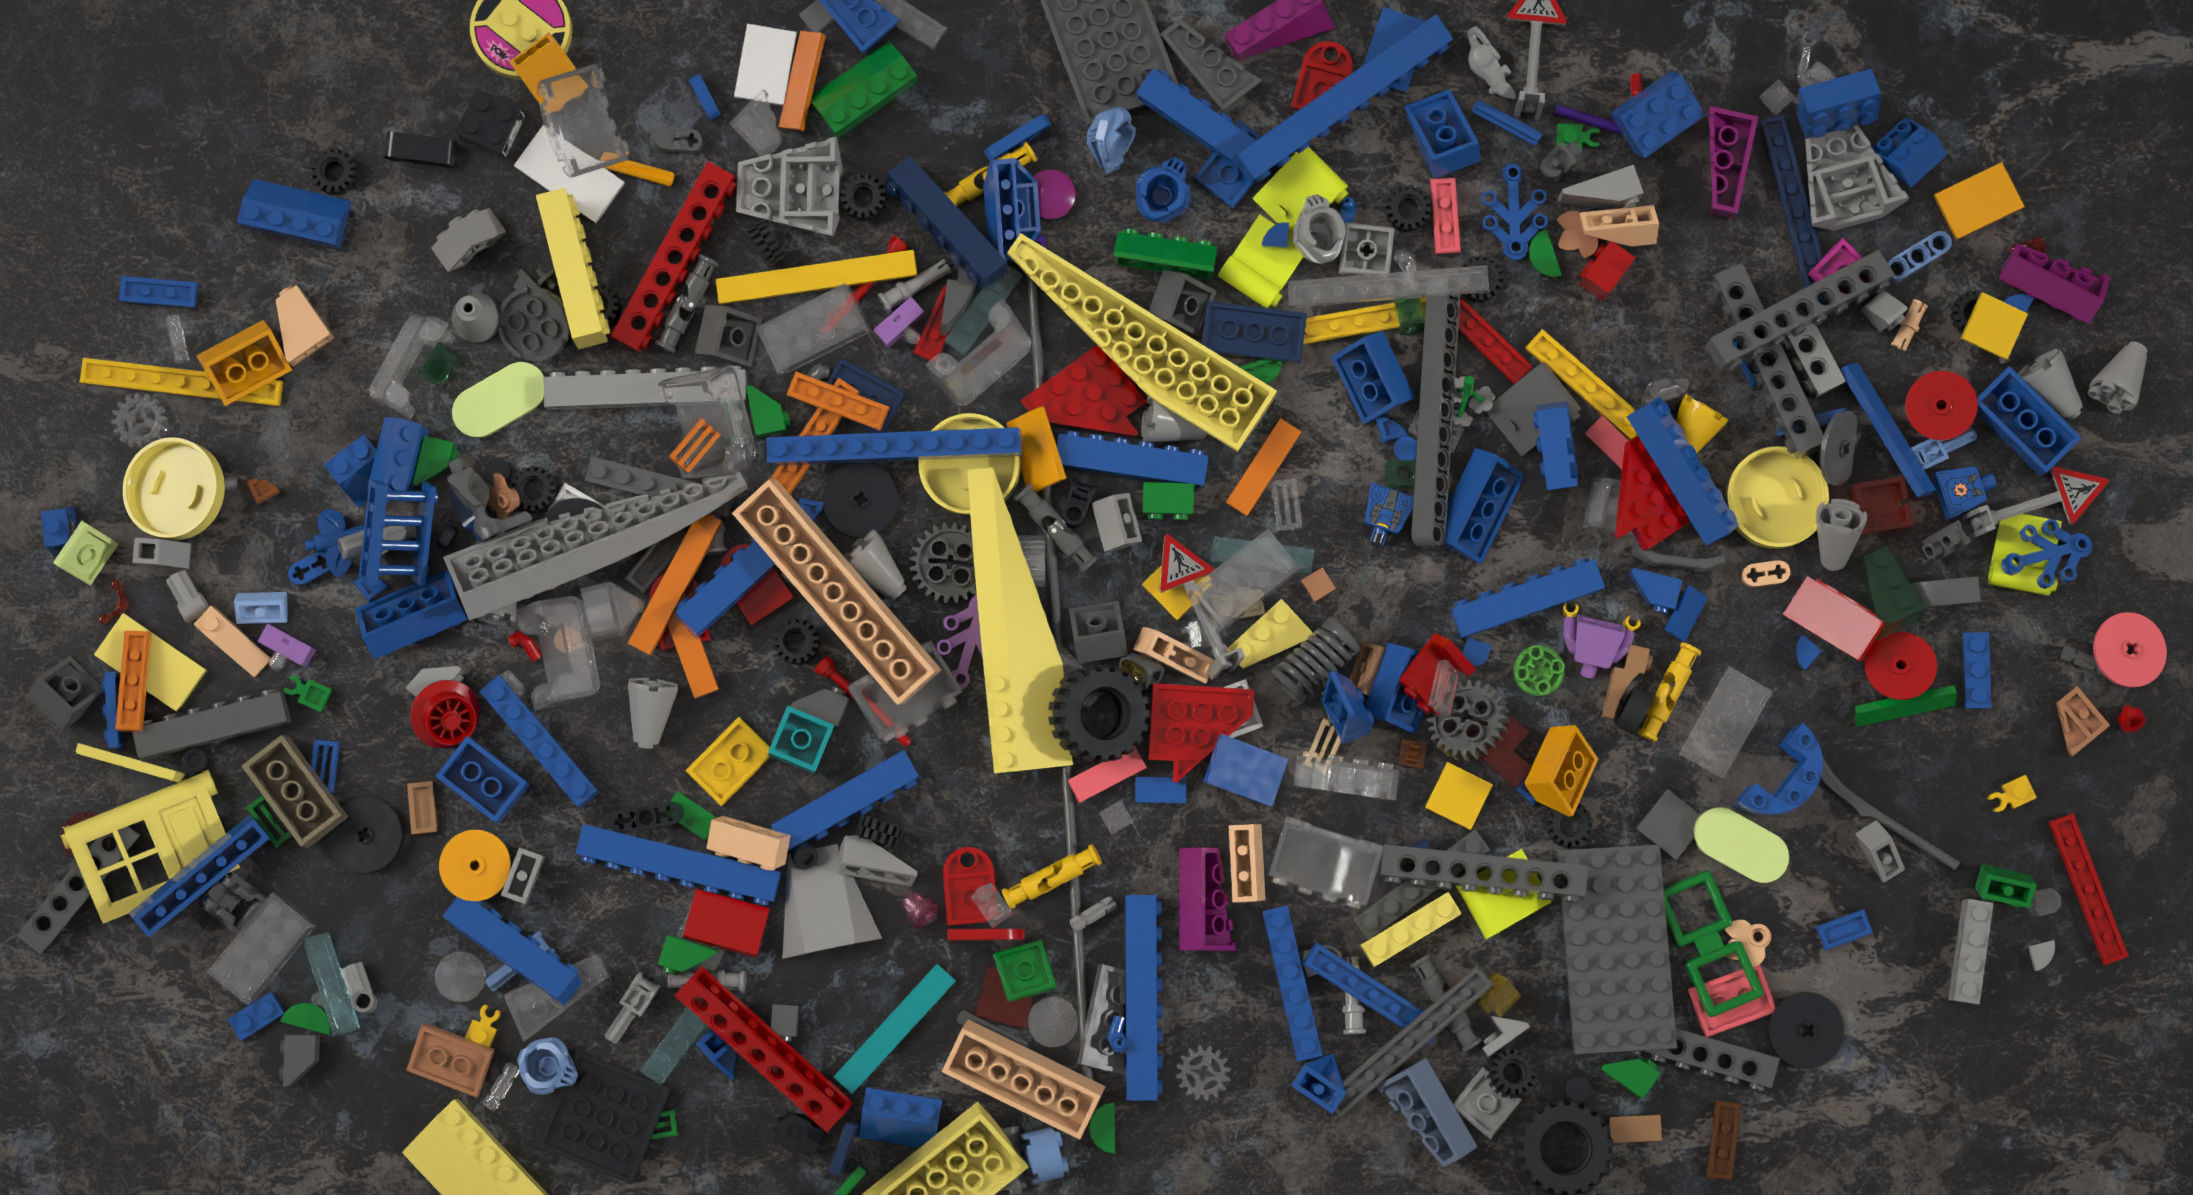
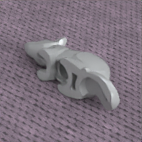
(1484, 63)

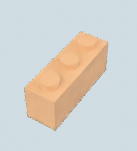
(748, 842)
(1247, 863)

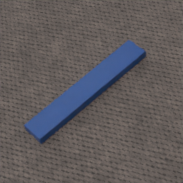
(1887, 430)
(1361, 986)

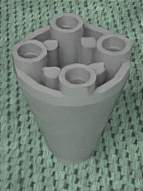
(2121, 379)
(876, 565)

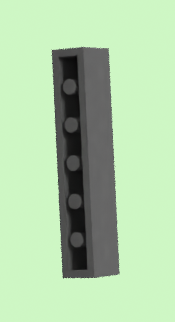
(212, 725)

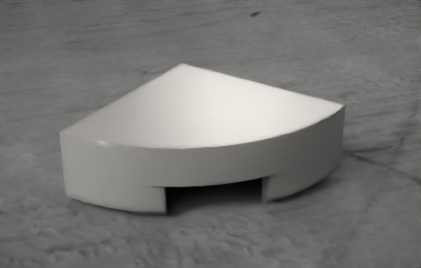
(2041, 954)

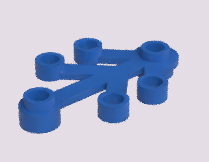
(1514, 216)
(2050, 552)

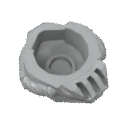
(1319, 230)

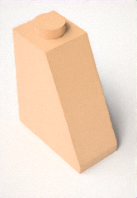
(300, 325)

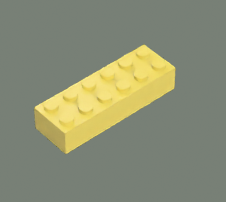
(571, 267)

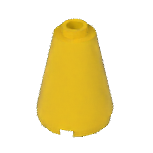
(1698, 422)

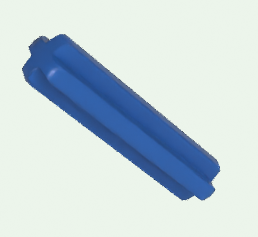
(1506, 122)

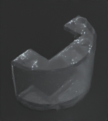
(579, 121)
(893, 720)
(1325, 863)

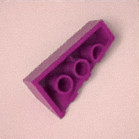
(1278, 26)
(1730, 152)
(2055, 282)
(1203, 902)

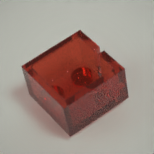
(1881, 503)

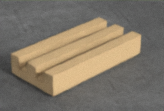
(1314, 745)

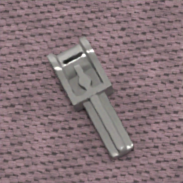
(634, 1002)

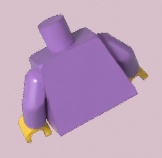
(1596, 641)

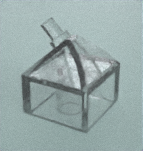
(610, 610)

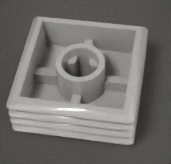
(1379, 241)

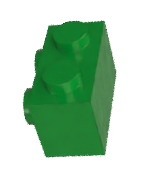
(1168, 500)
(2005, 886)

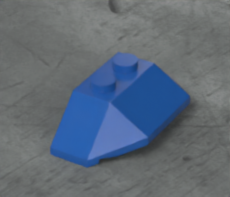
(1010, 204)

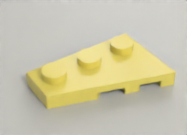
(1271, 634)

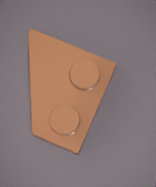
(2079, 720)

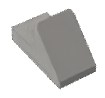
(1509, 1030)

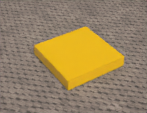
(1994, 326)
(1174, 600)
(1458, 796)

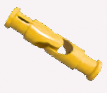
(968, 191)
(1666, 696)
(1055, 874)

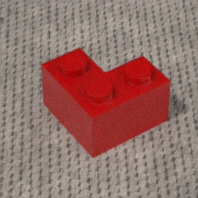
(1606, 271)

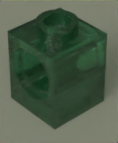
(1391, 477)

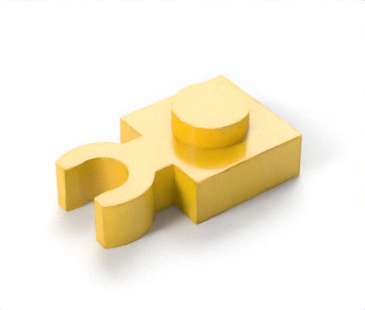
(2015, 793)
(482, 1031)

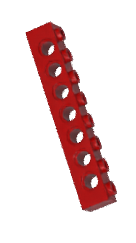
(710, 177)
(764, 1049)

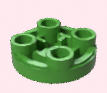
(1538, 670)

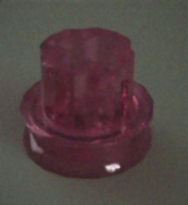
(919, 908)

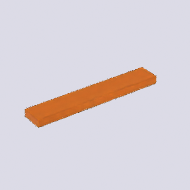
(821, 423)
(674, 583)

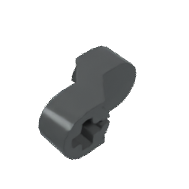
(675, 140)

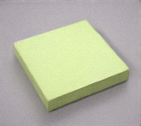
(85, 553)

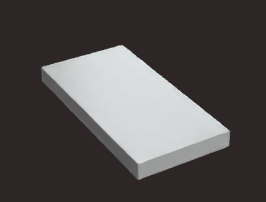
(591, 190)

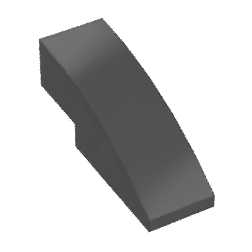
(956, 300)
(1948, 592)

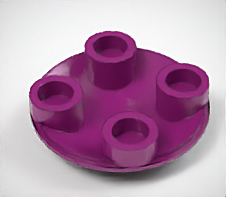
(1055, 194)

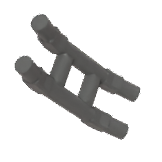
(1678, 562)

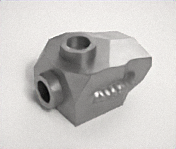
(1669, 390)

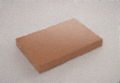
(450, 1059)

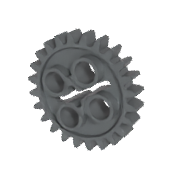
(947, 586)
(1460, 740)

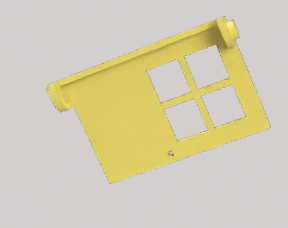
(180, 824)

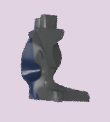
(470, 500)

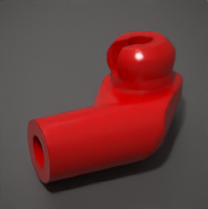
(1636, 83)
(527, 643)

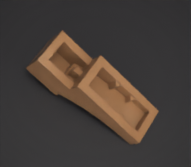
(1635, 664)

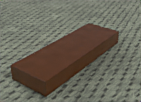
(1723, 1140)

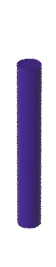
(1587, 118)

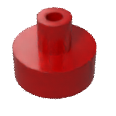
(2131, 719)

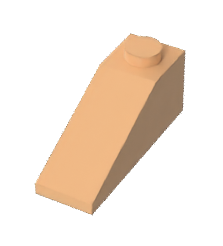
(1625, 225)
(232, 641)
(1173, 654)

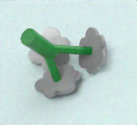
(1480, 402)

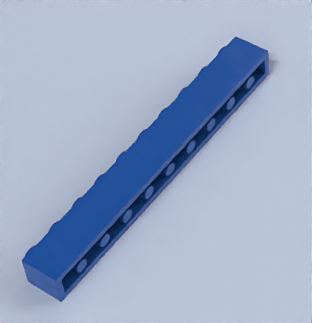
(1343, 98)
(894, 446)

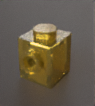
(1499, 996)

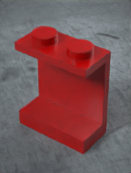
(1420, 674)

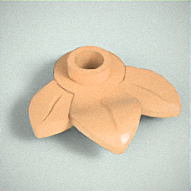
(1744, 932)

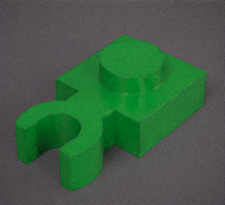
(1573, 132)
(312, 694)

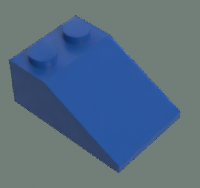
(1442, 133)
(1346, 708)

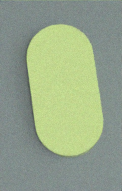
(499, 400)
(1741, 845)

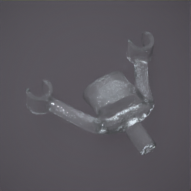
(1817, 73)

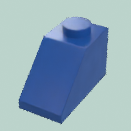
(1657, 589)

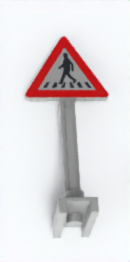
(1537, 13)
(2074, 491)
(1181, 568)

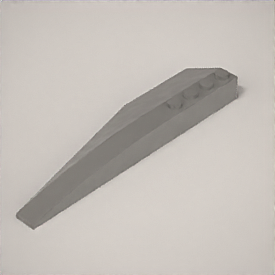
(561, 550)

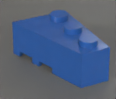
(1556, 445)

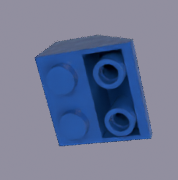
(1909, 151)

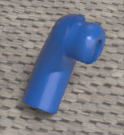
(1348, 209)
(1115, 1035)

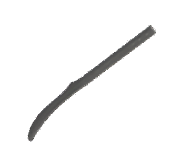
(1867, 810)

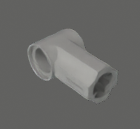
(190, 602)
(359, 985)

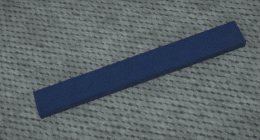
(1792, 196)

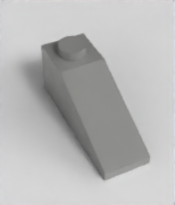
(869, 861)

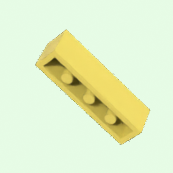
(1410, 929)

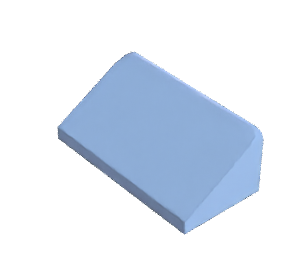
(261, 607)

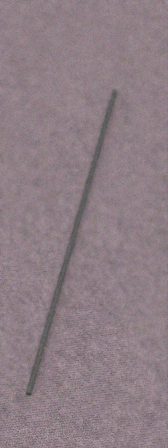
(1057, 634)

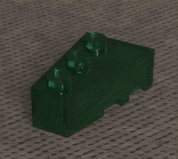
(1890, 592)

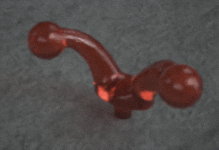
(2038, 243)
(121, 606)

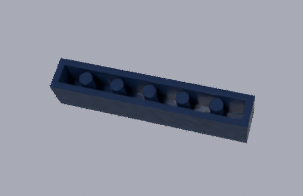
(946, 223)

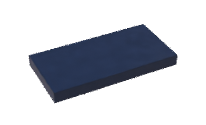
(1254, 332)
(844, 1147)

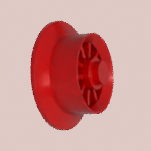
(1941, 405)
(1901, 666)
(445, 713)

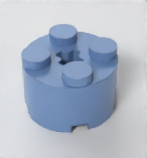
(1043, 1155)

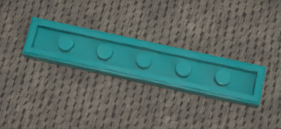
(894, 1029)

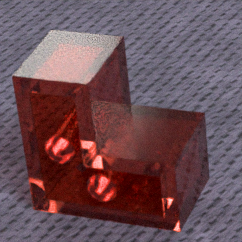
(1504, 759)

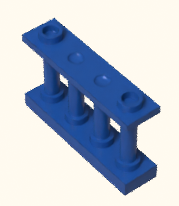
(376, 520)

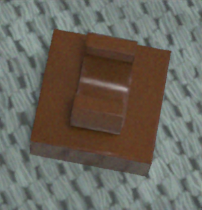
(1412, 754)

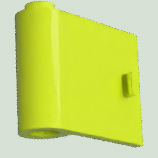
(1299, 178)
(1260, 269)
(2009, 542)
(1498, 912)

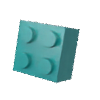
(800, 740)

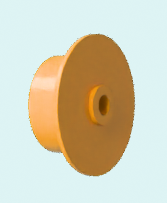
(474, 865)

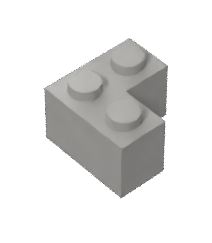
(467, 237)

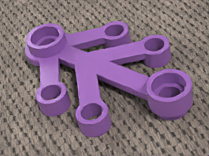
(970, 636)

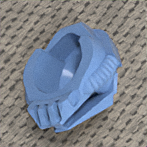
(1111, 137)
(546, 1066)

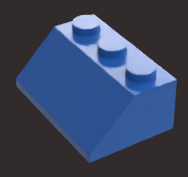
(1373, 377)
(398, 453)
(1387, 698)
(899, 1117)

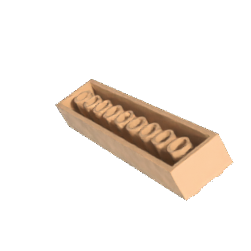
(836, 591)

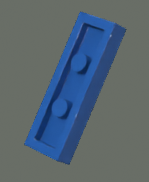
(158, 292)
(1976, 670)
(110, 687)

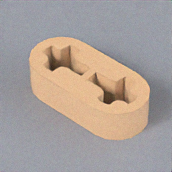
(1765, 567)

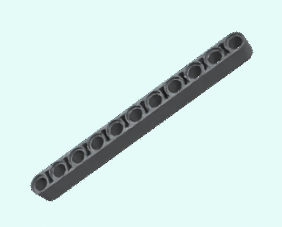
(1435, 420)

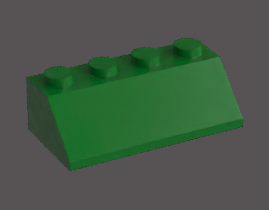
(863, 89)
(1161, 254)

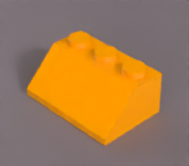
(244, 362)
(1561, 769)

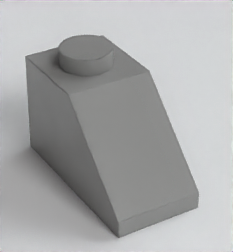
(1880, 851)

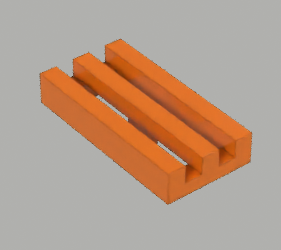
(708, 430)

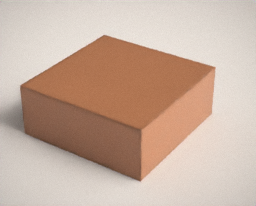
(1318, 584)

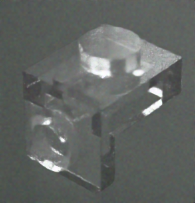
(991, 904)

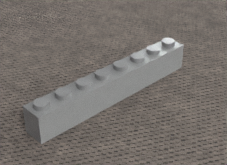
(615, 390)

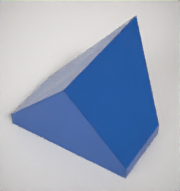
(719, 1053)
(1321, 1082)

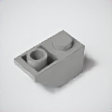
(1884, 311)
(161, 553)
(431, 675)

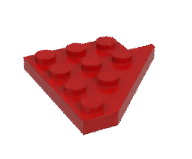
(1089, 396)
(1646, 499)
(1191, 718)

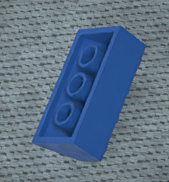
(294, 213)
(2025, 421)
(1480, 504)
(410, 614)

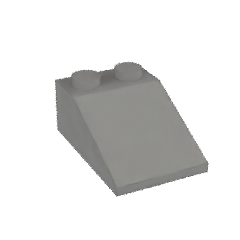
(1607, 191)

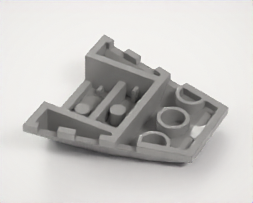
(1848, 181)
(794, 187)
(824, 907)

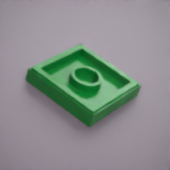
(1024, 971)

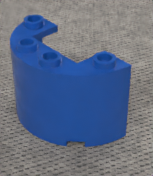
(1796, 787)

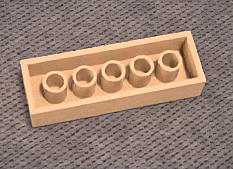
(1023, 1079)

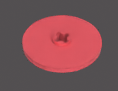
(2146, 658)

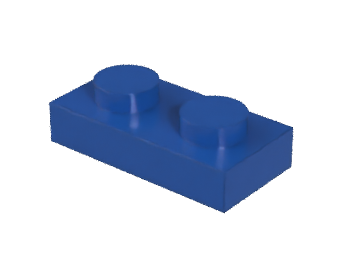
(256, 1016)

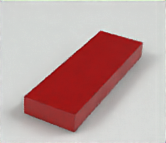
(931, 341)

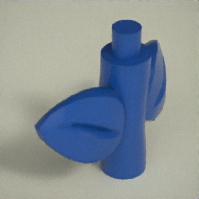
(332, 527)

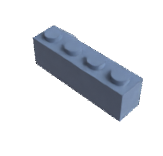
(1429, 1111)

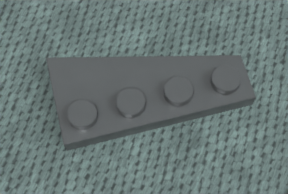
(1209, 65)
(1106, 1001)

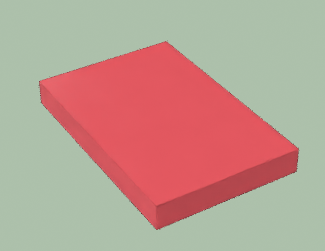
(1725, 989)

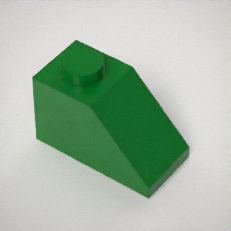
(766, 414)
(434, 460)
(683, 954)
(1633, 1074)

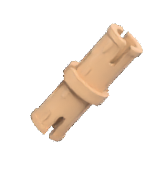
(1909, 325)

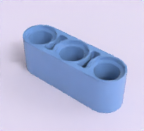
(1927, 252)

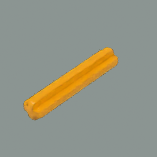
(644, 172)

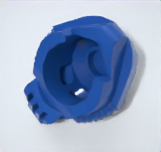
(1163, 191)

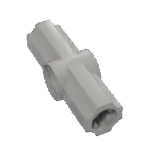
(351, 545)

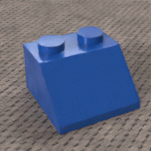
(353, 468)

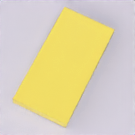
(170, 672)
(130, 763)

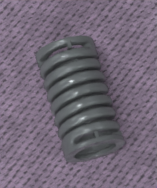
(1310, 653)

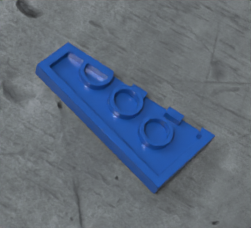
(862, 20)

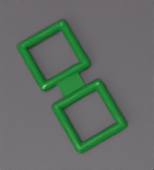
(1710, 945)

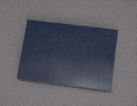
(870, 388)

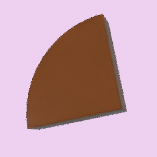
(262, 490)

